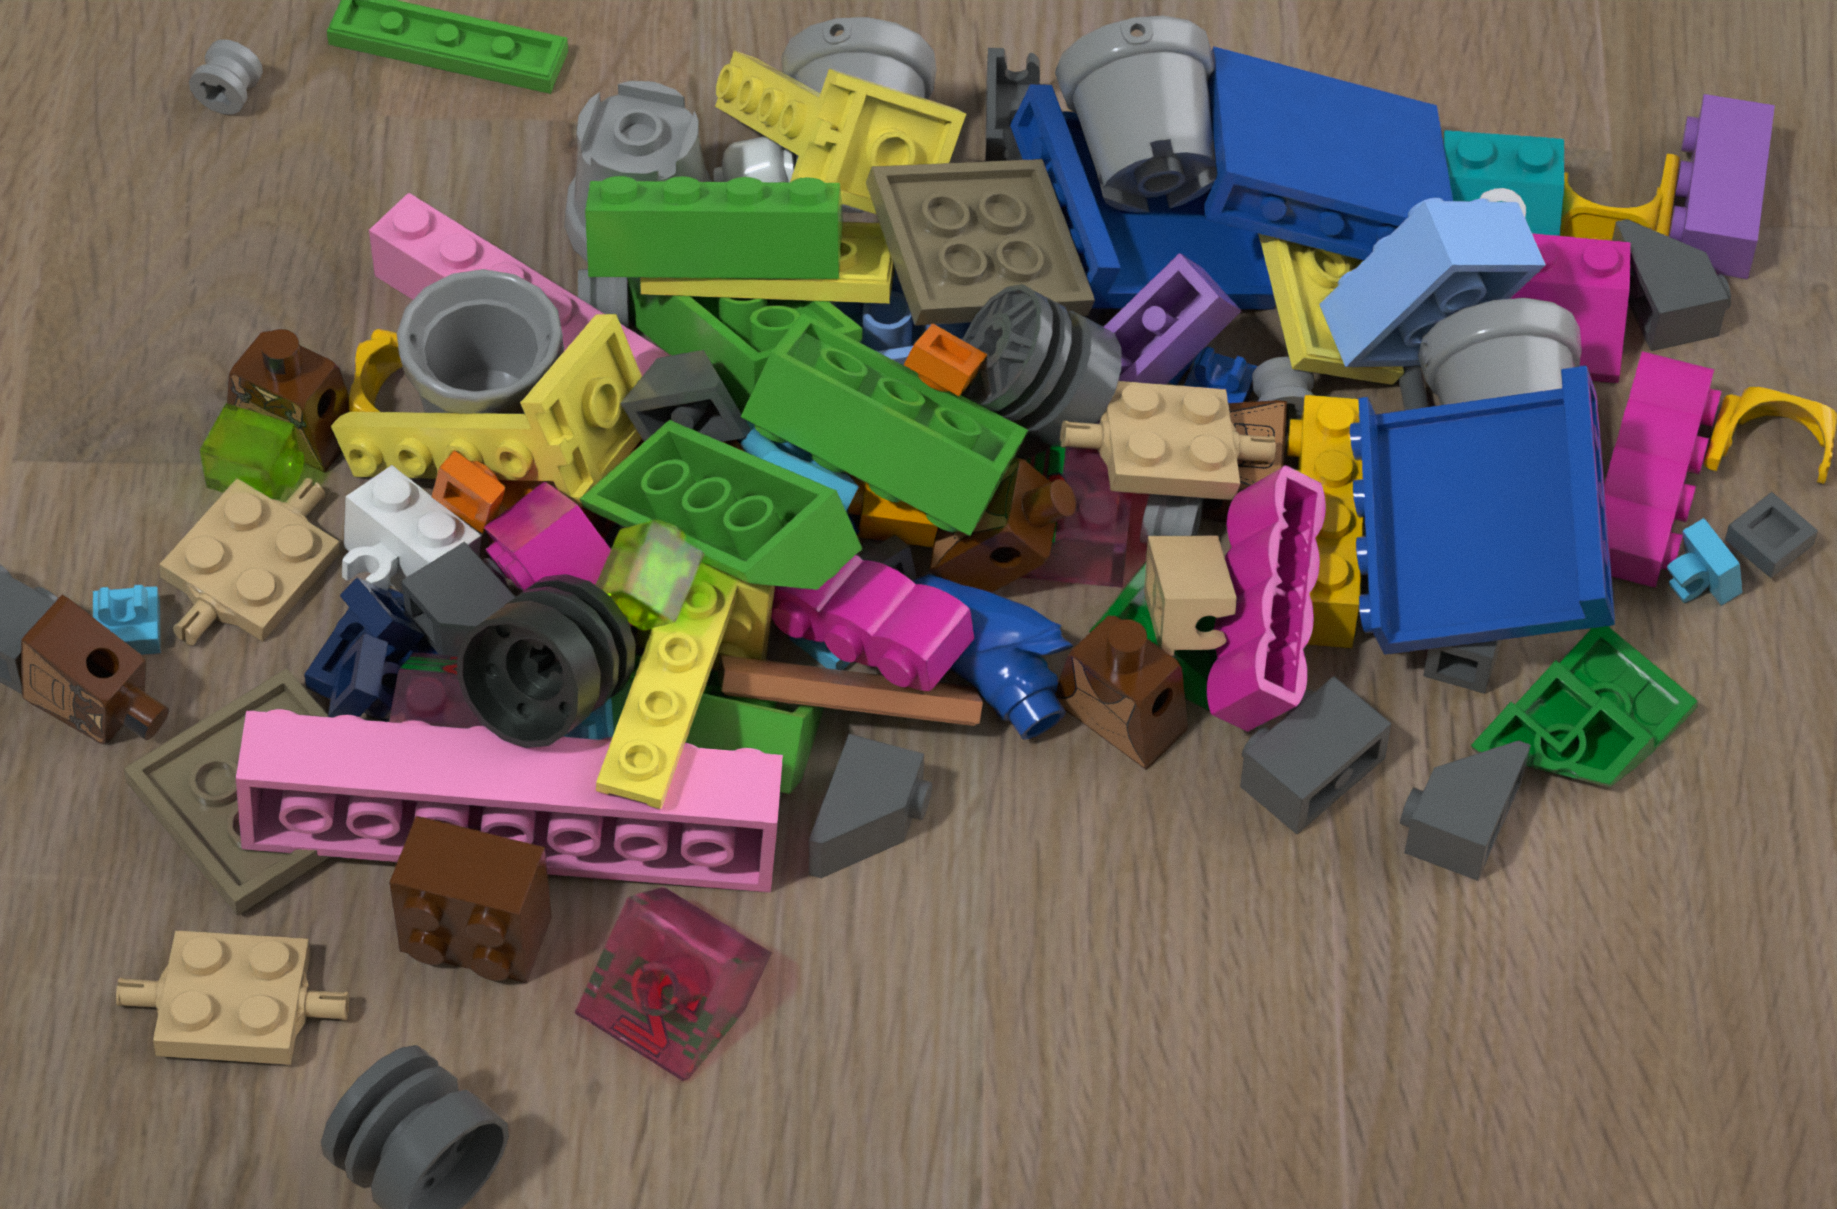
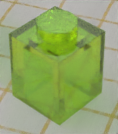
(252, 449)
(650, 573)

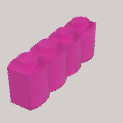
(1651, 464)
(1272, 572)
(879, 621)

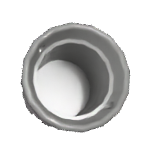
(866, 49)
(1144, 109)
(632, 135)
(478, 342)
(1500, 350)

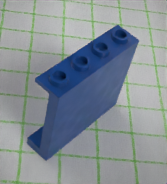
(1318, 155)
(1130, 248)
(1483, 518)

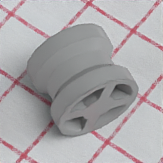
(226, 76)
(605, 294)
(1280, 382)
(1171, 516)

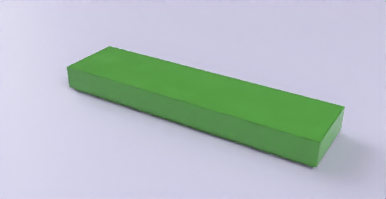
(450, 42)

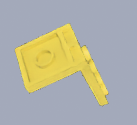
(842, 127)
(568, 434)
(716, 619)

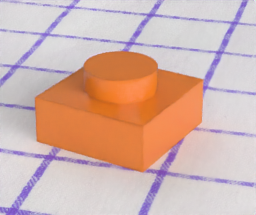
(944, 360)
(468, 490)

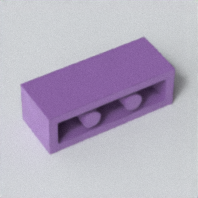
(1724, 181)
(1170, 322)

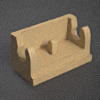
(1184, 583)

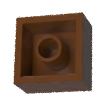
(471, 900)

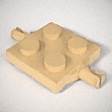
(1169, 441)
(249, 560)
(232, 997)

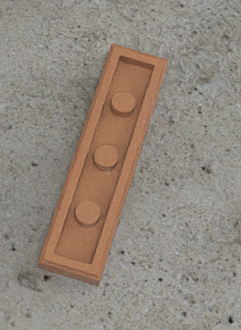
(846, 691)

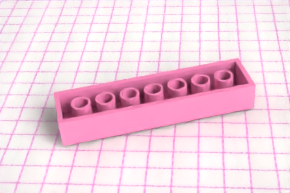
(361, 783)

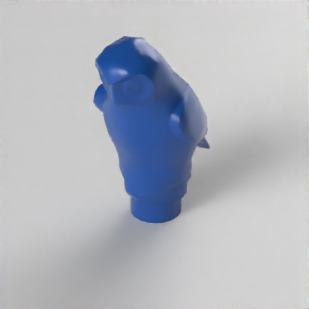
(1008, 658)

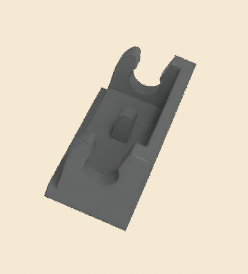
(1003, 97)

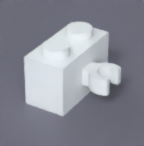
(398, 530)

